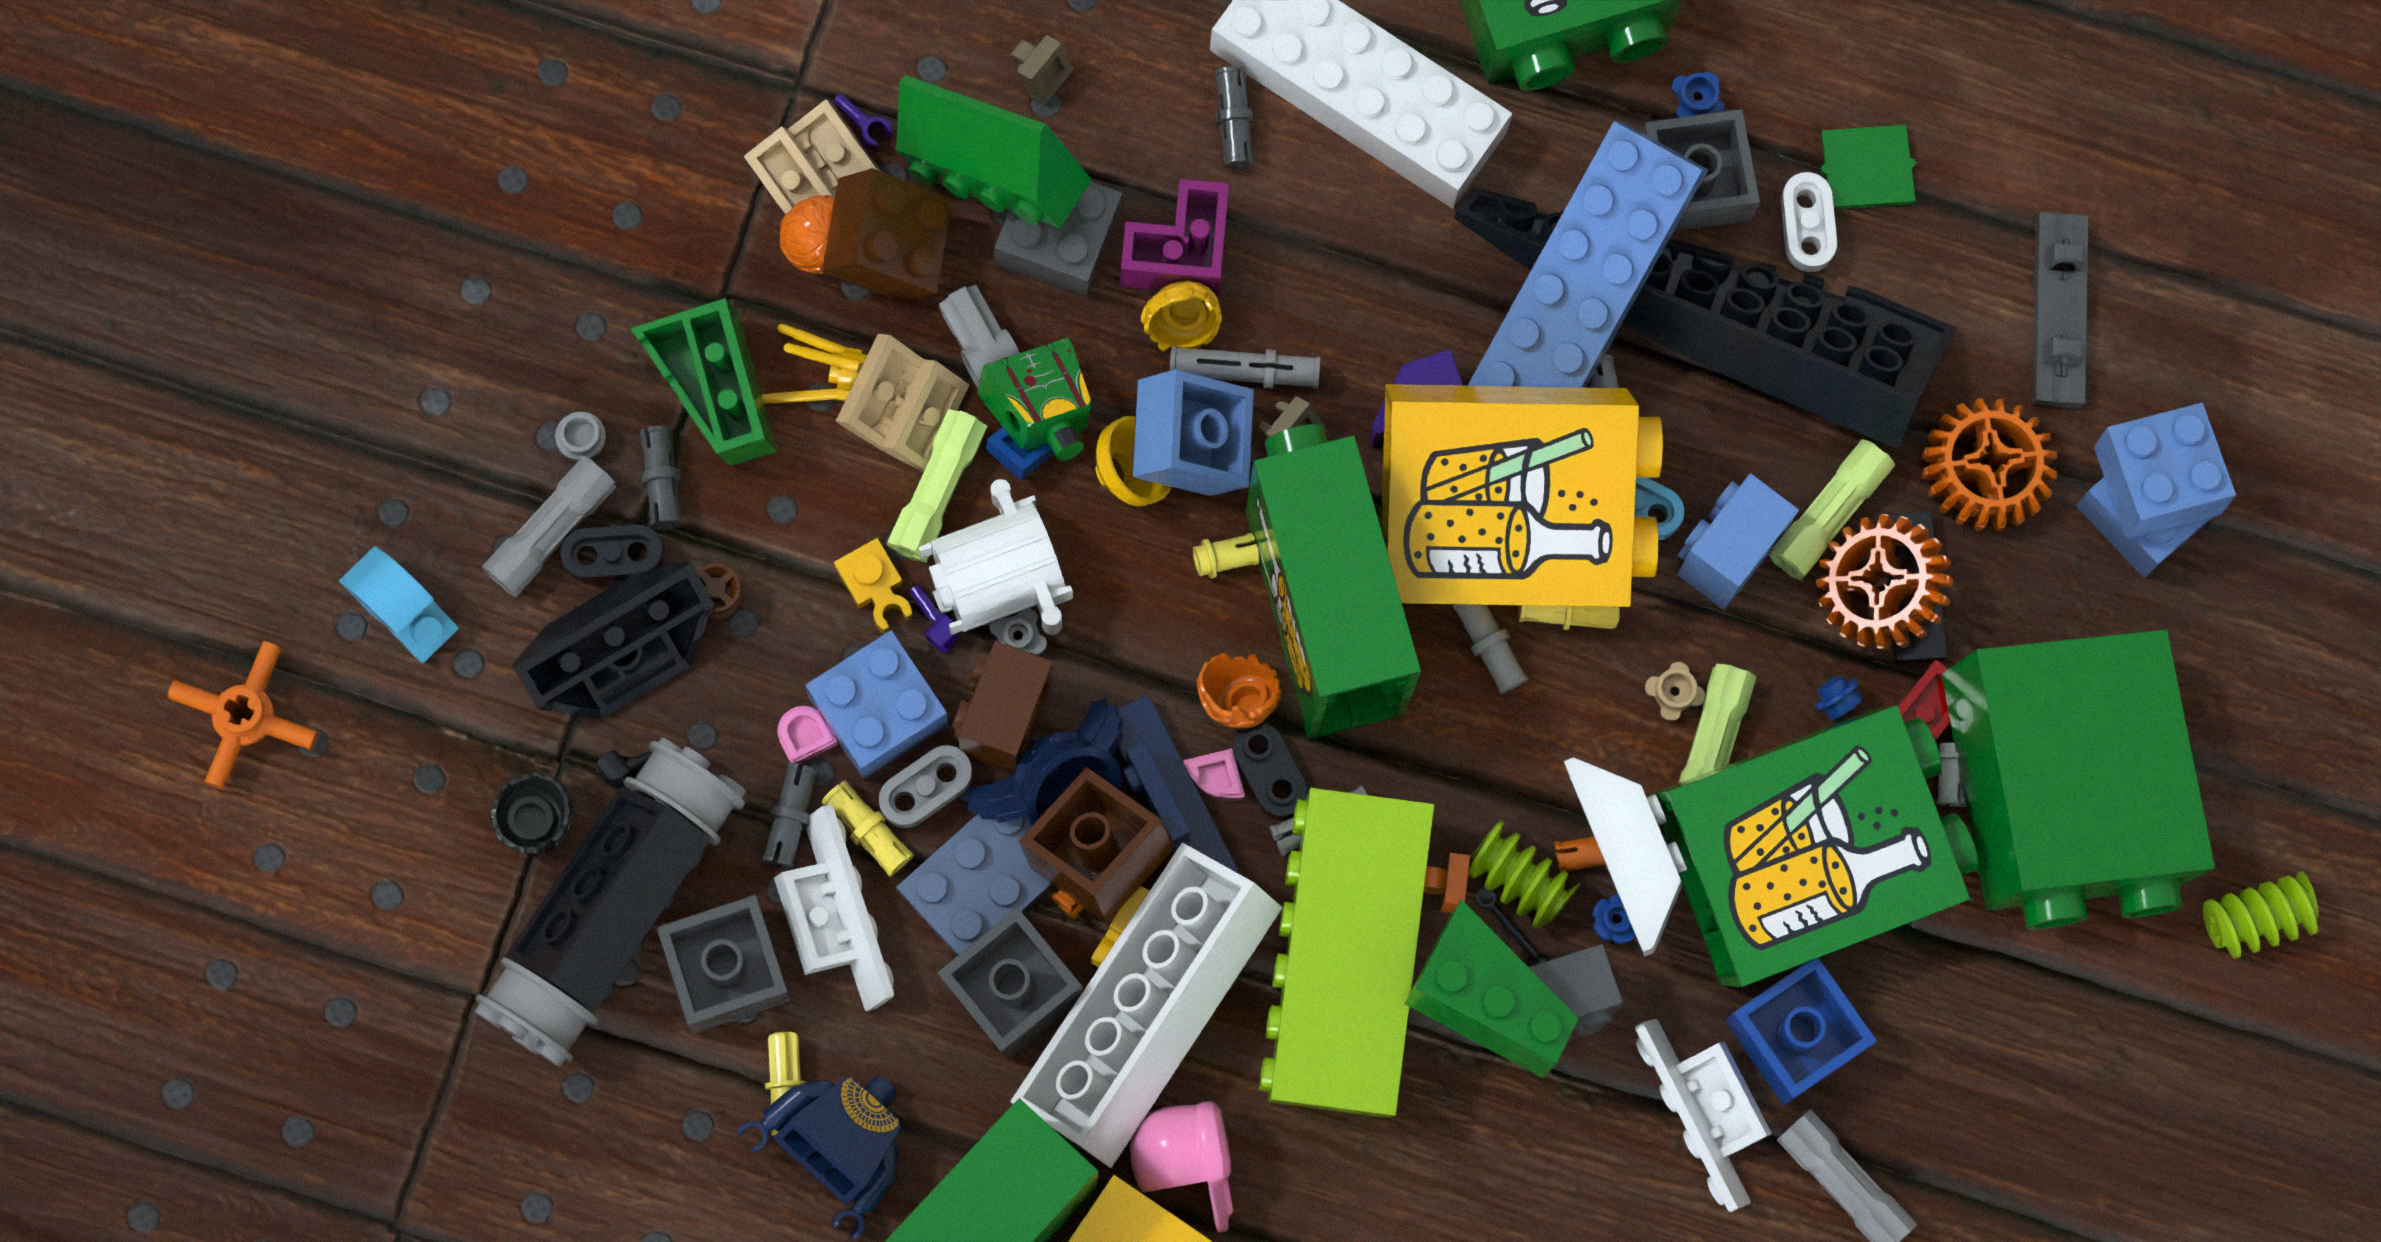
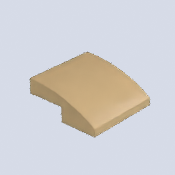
(809, 157)
(900, 401)

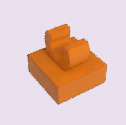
(1449, 881)

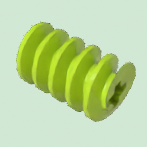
(1521, 876)
(2261, 914)

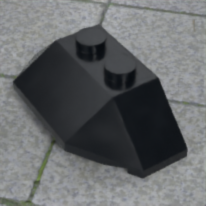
(618, 643)

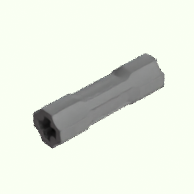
(524, 553)
(1821, 1154)

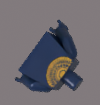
(840, 1138)

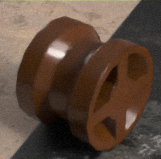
(715, 578)

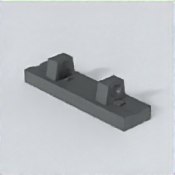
(2060, 311)

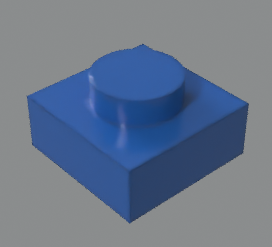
(1017, 460)

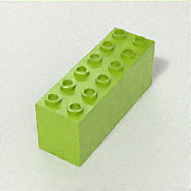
(1347, 952)

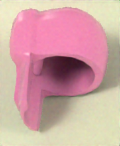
(1185, 1148)

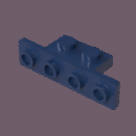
(1164, 782)

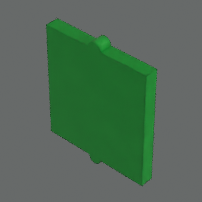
(1868, 166)

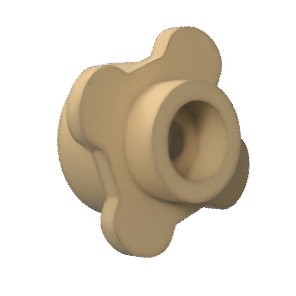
(1678, 677)

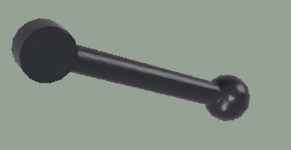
(1487, 901)

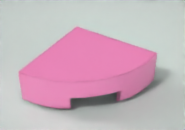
(1216, 775)

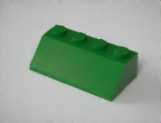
(986, 154)

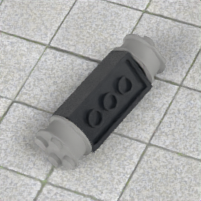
(608, 900)

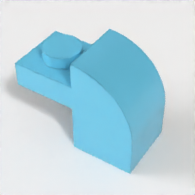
(399, 603)

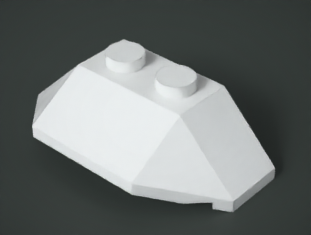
(1632, 847)

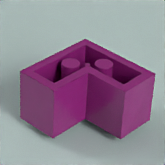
(1188, 251)

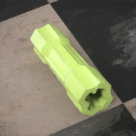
(951, 453)
(1833, 507)
(1719, 723)

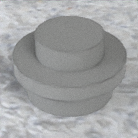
(580, 435)

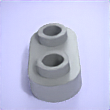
(923, 785)

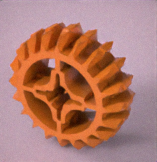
(2026, 456)
(1881, 543)

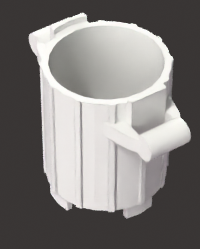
(998, 567)

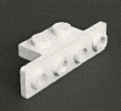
(830, 912)
(1712, 1105)

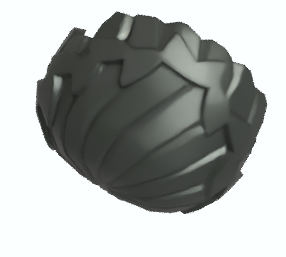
(532, 813)

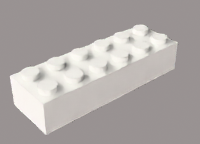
(1366, 88)
(1147, 1003)

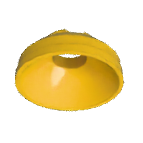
(1118, 443)

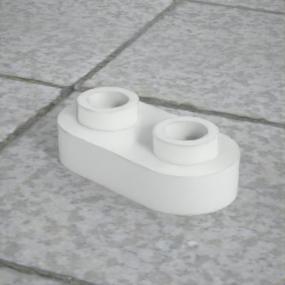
(1808, 224)

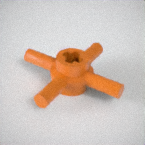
(237, 698)

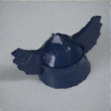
(1051, 767)

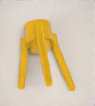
(844, 367)

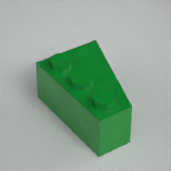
(714, 376)
(1491, 995)

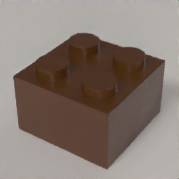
(887, 235)
(1005, 706)
(1096, 844)

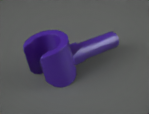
(863, 121)
(939, 632)

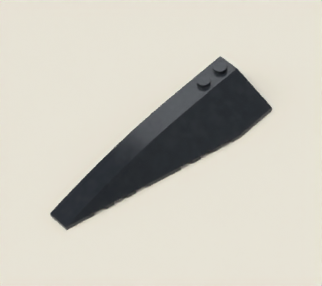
(1833, 355)

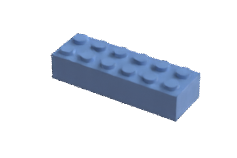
(1592, 264)

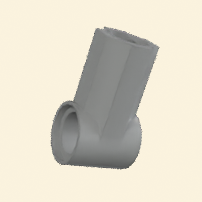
(976, 330)

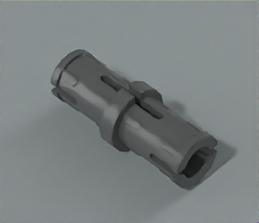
(1234, 117)
(661, 478)
(790, 816)

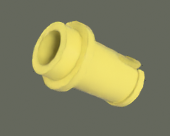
(1225, 555)

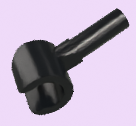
(615, 770)

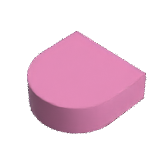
(804, 734)

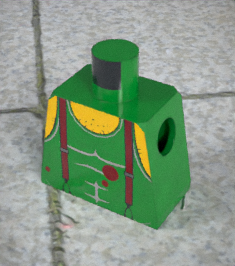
(1039, 397)

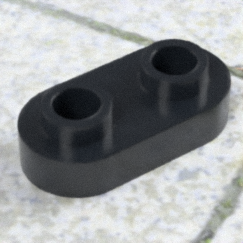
(612, 550)
(1268, 769)

